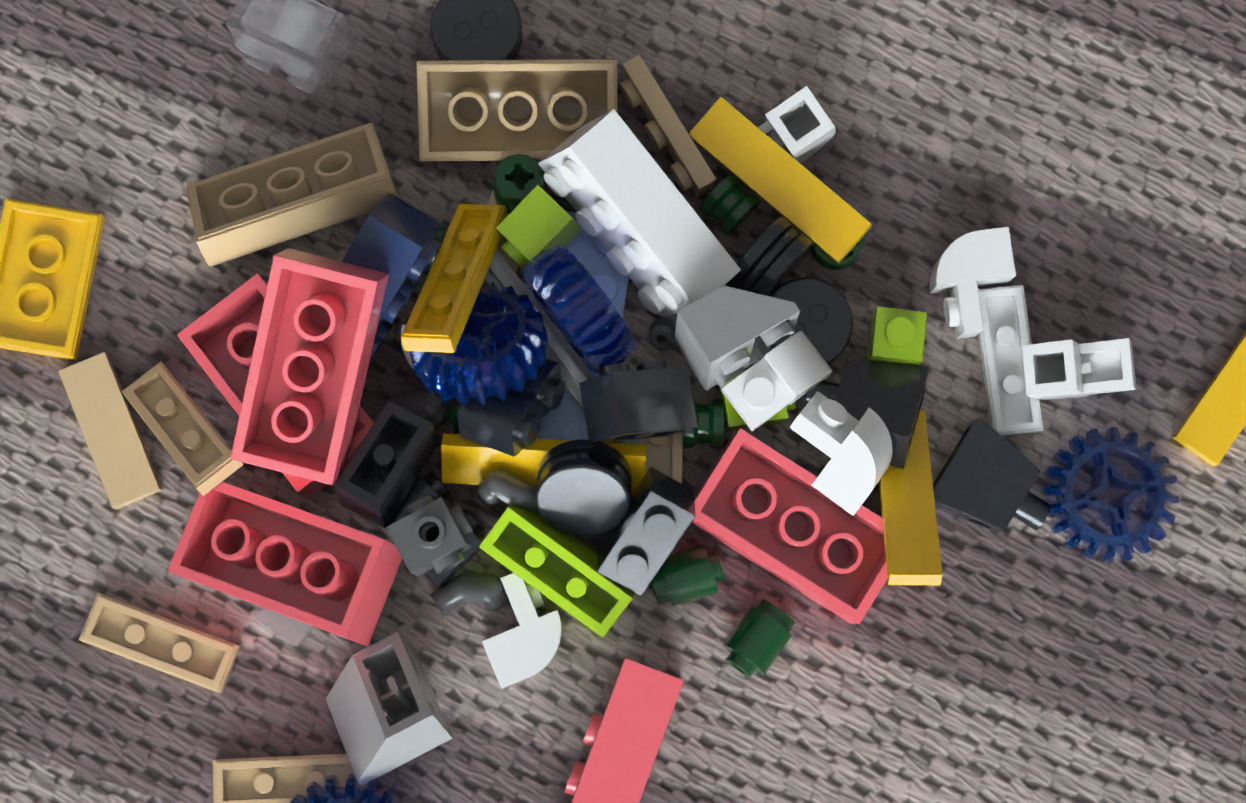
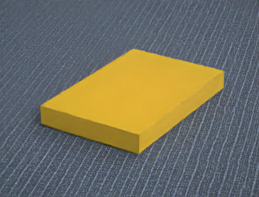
(46, 276)

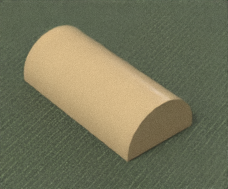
(508, 105)
(289, 194)

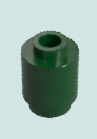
(687, 576)
(758, 638)

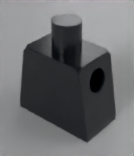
(889, 389)
(989, 482)

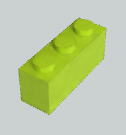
(557, 567)

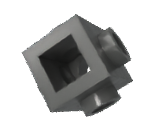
(413, 533)

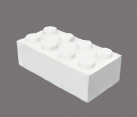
(637, 215)

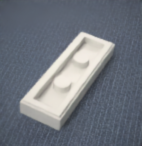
(1002, 361)

